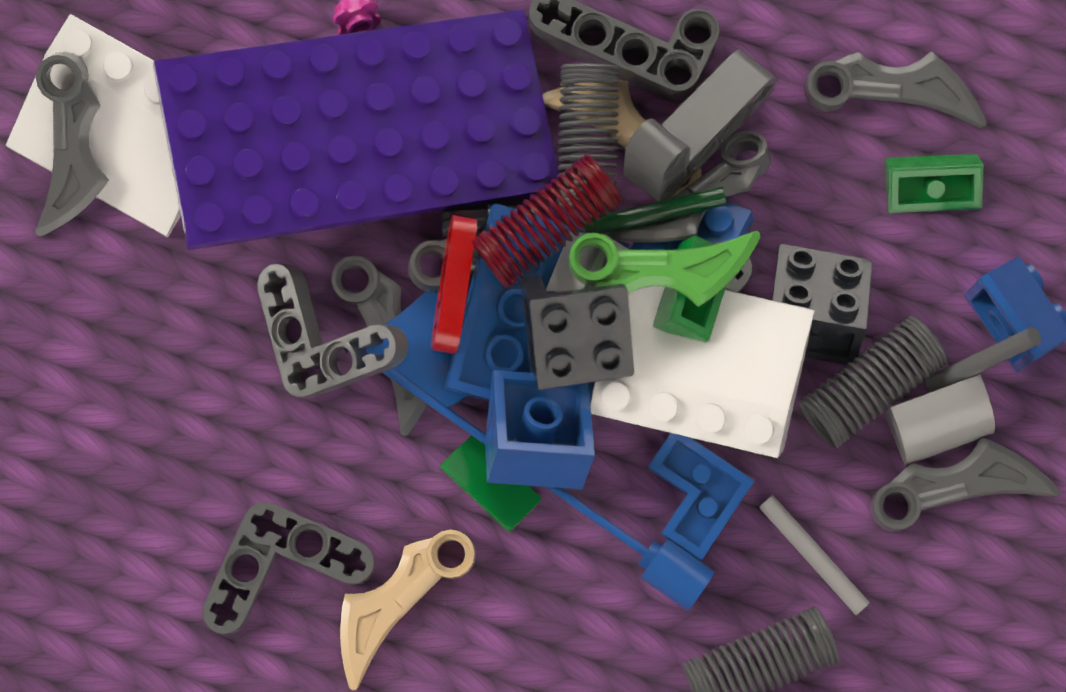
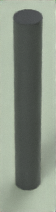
(984, 359)

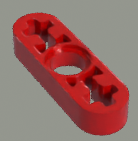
(453, 284)

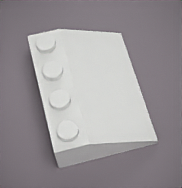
(125, 133)
(720, 391)

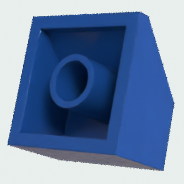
(1012, 301)
(538, 433)

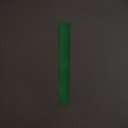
(658, 211)

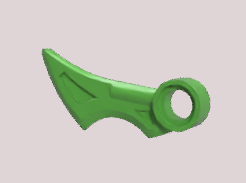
(693, 272)

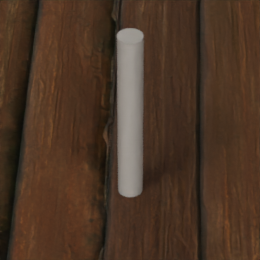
(814, 555)

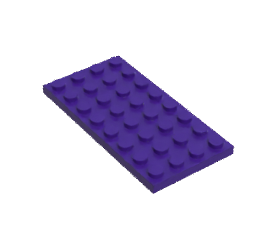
(354, 128)

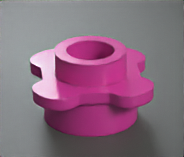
(356, 16)

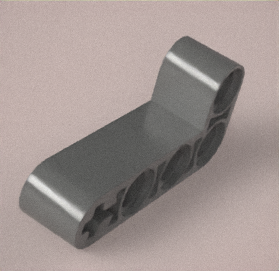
(621, 37)
(668, 154)

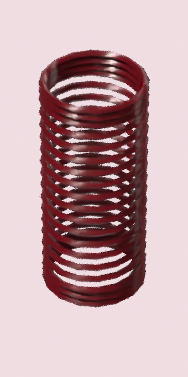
(598, 182)

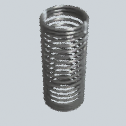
(588, 74)
(824, 417)
(817, 639)

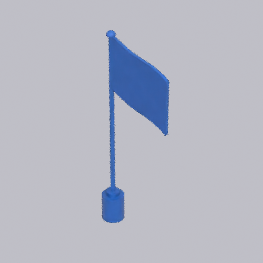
(424, 375)

